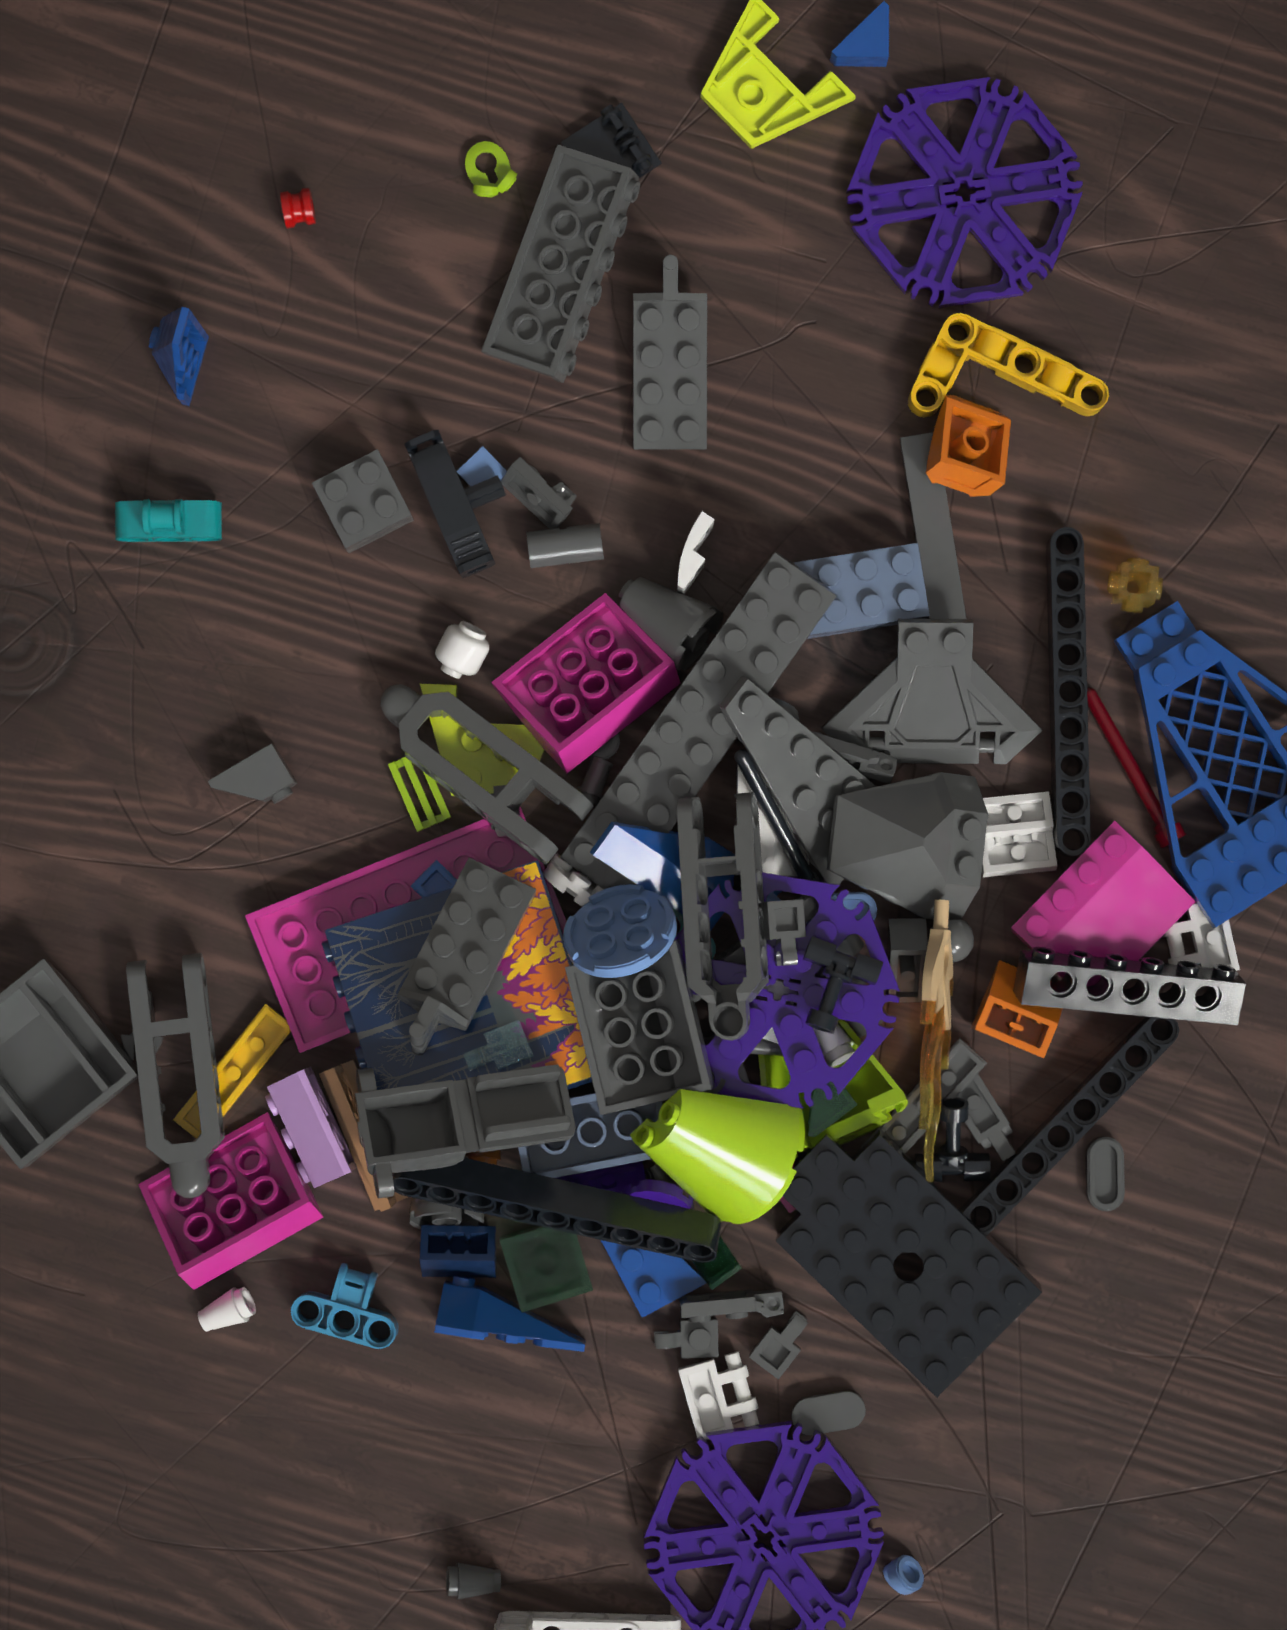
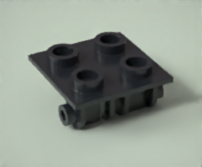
(615, 139)

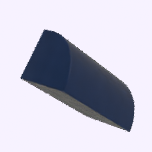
(458, 1251)

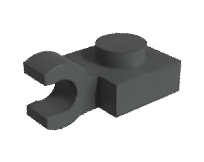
(784, 923)
(693, 1338)
(777, 1349)

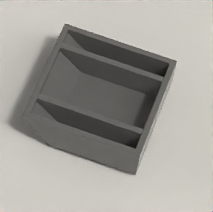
(53, 1063)

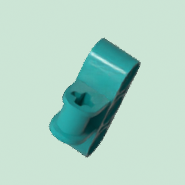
(168, 521)

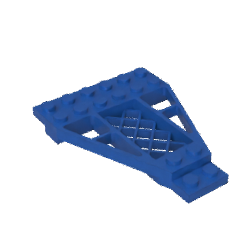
(1250, 855)

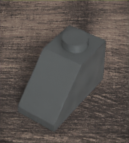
(258, 777)
(906, 954)

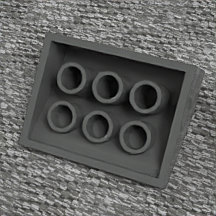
(641, 1033)

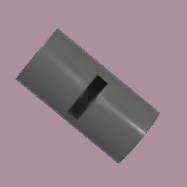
(565, 546)

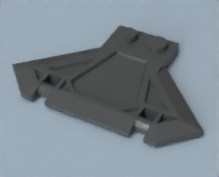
(935, 702)

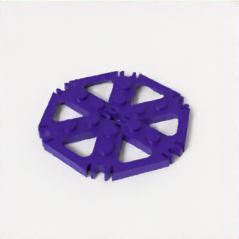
(976, 161)
(796, 1039)
(778, 1505)

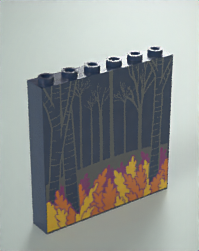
(528, 987)

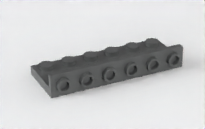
(562, 263)

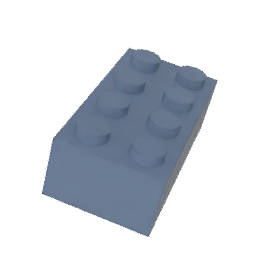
(871, 589)
(597, 1141)

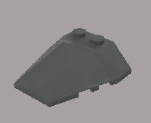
(913, 841)

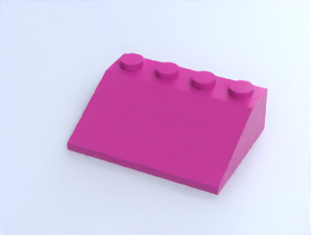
(587, 682)
(1106, 903)
(247, 1208)

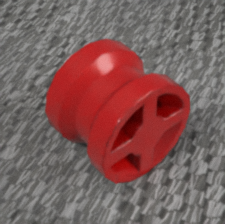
(298, 207)

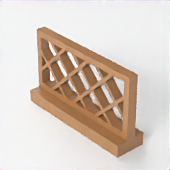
(341, 1089)

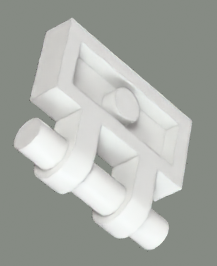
(1211, 944)
(706, 1396)

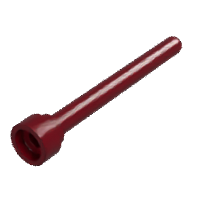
(1131, 767)

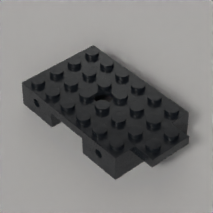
(869, 1211)

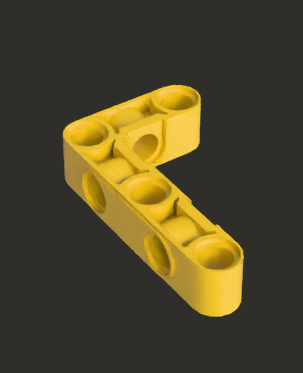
(998, 352)

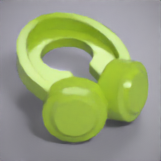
(503, 171)

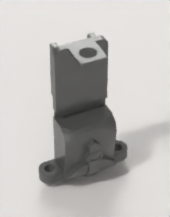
(446, 1119)

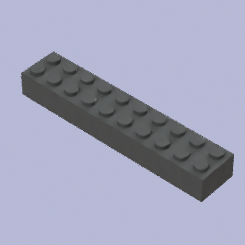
(692, 729)

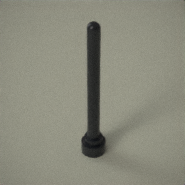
(775, 817)

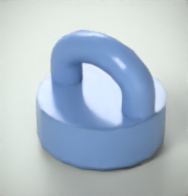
(904, 1574)

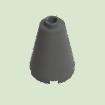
(671, 619)

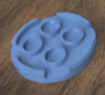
(620, 931)

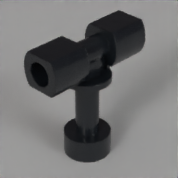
(840, 969)
(952, 1157)

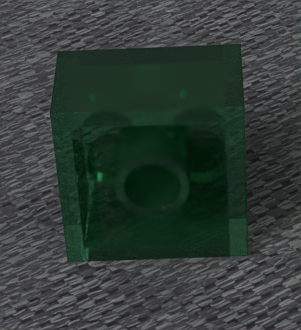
(545, 1266)

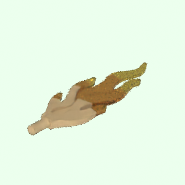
(936, 1015)

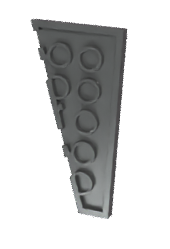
(796, 767)

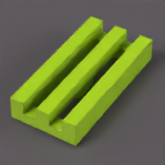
(432, 820)

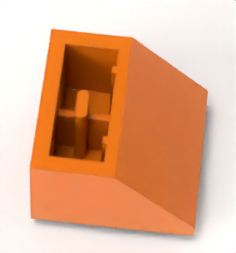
(1009, 1021)

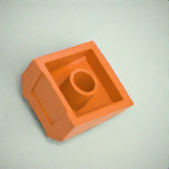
(969, 447)

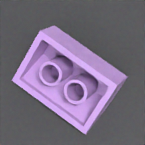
(310, 1128)

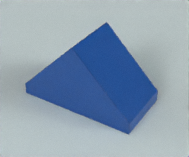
(866, 43)

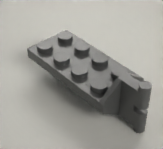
(670, 366)
(463, 950)

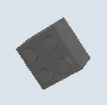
(362, 501)

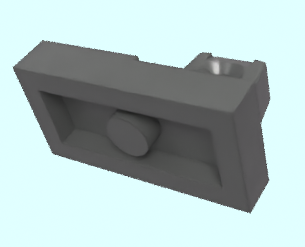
(546, 503)

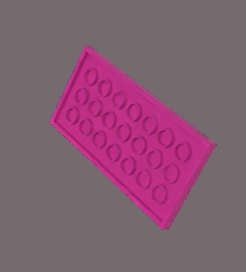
(294, 928)

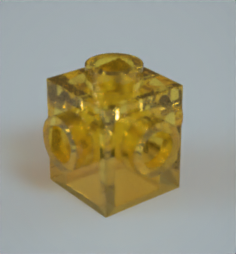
(1146, 578)

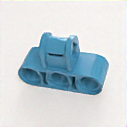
(351, 1299)

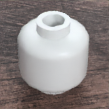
(462, 649)

